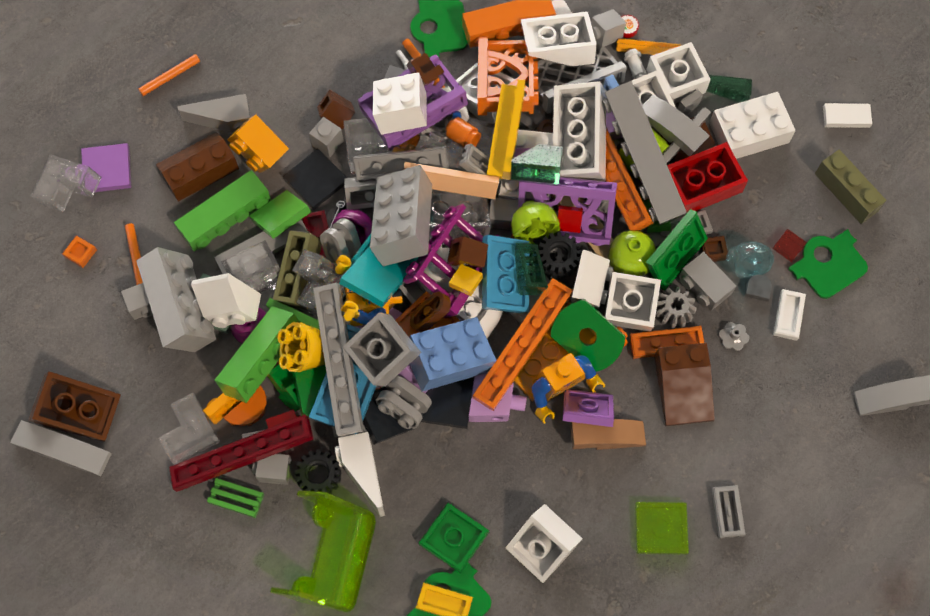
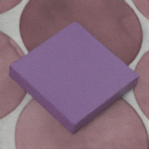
(111, 163)
(588, 408)

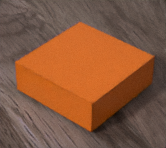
(79, 251)

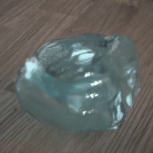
(750, 259)

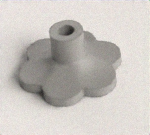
(733, 340)

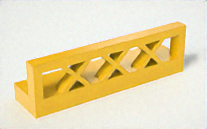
(506, 130)

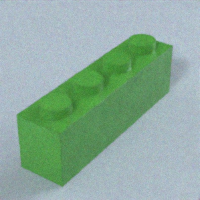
(222, 211)
(255, 356)

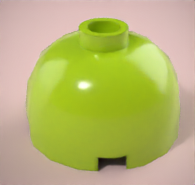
(534, 221)
(630, 252)

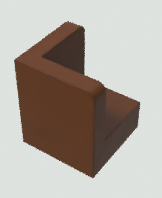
(426, 69)
(335, 109)
(467, 251)

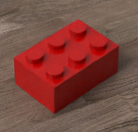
(708, 177)

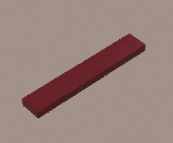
(241, 453)

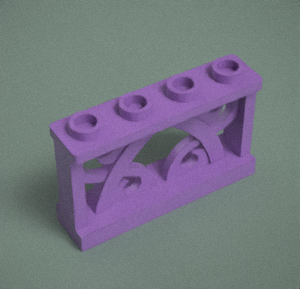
(443, 105)
(592, 190)

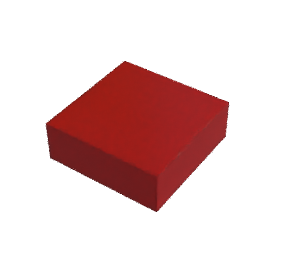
(570, 218)

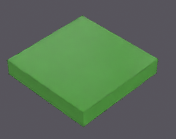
(280, 214)

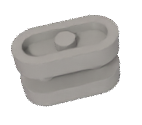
(340, 240)
(403, 402)

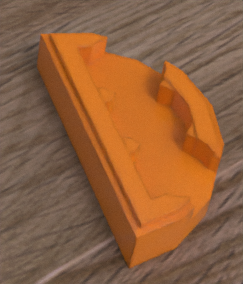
(248, 412)

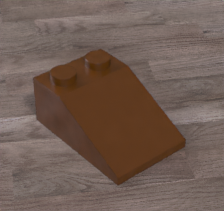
(685, 384)
(74, 407)

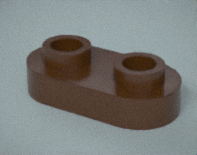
(430, 311)

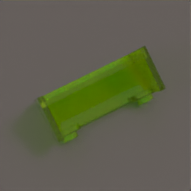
(340, 554)

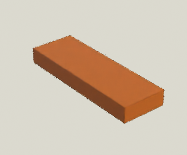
(646, 343)

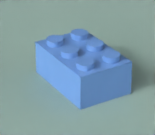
(451, 354)

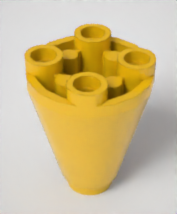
(300, 347)

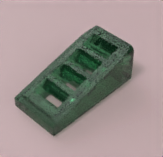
(730, 87)
(529, 284)

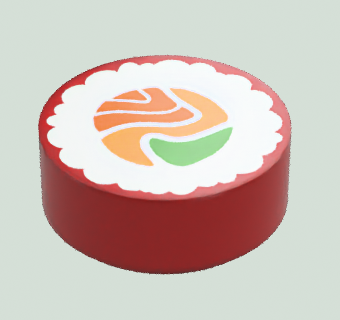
(631, 26)

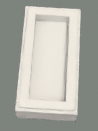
(847, 115)
(789, 314)

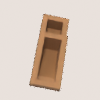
(622, 435)

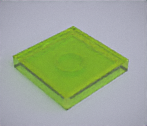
(661, 528)

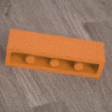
(503, 20)

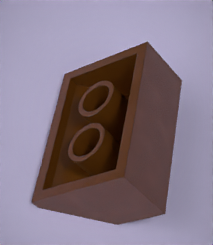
(198, 166)

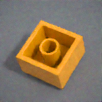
(257, 144)

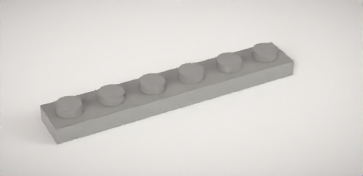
(337, 360)

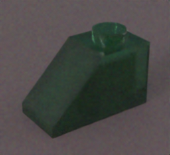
(538, 164)

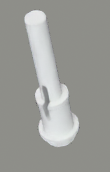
(635, 64)

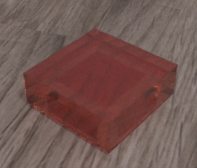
(789, 245)

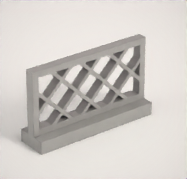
(616, 68)

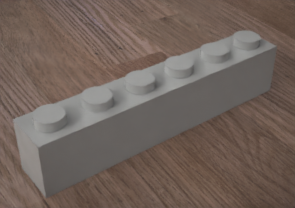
(645, 153)

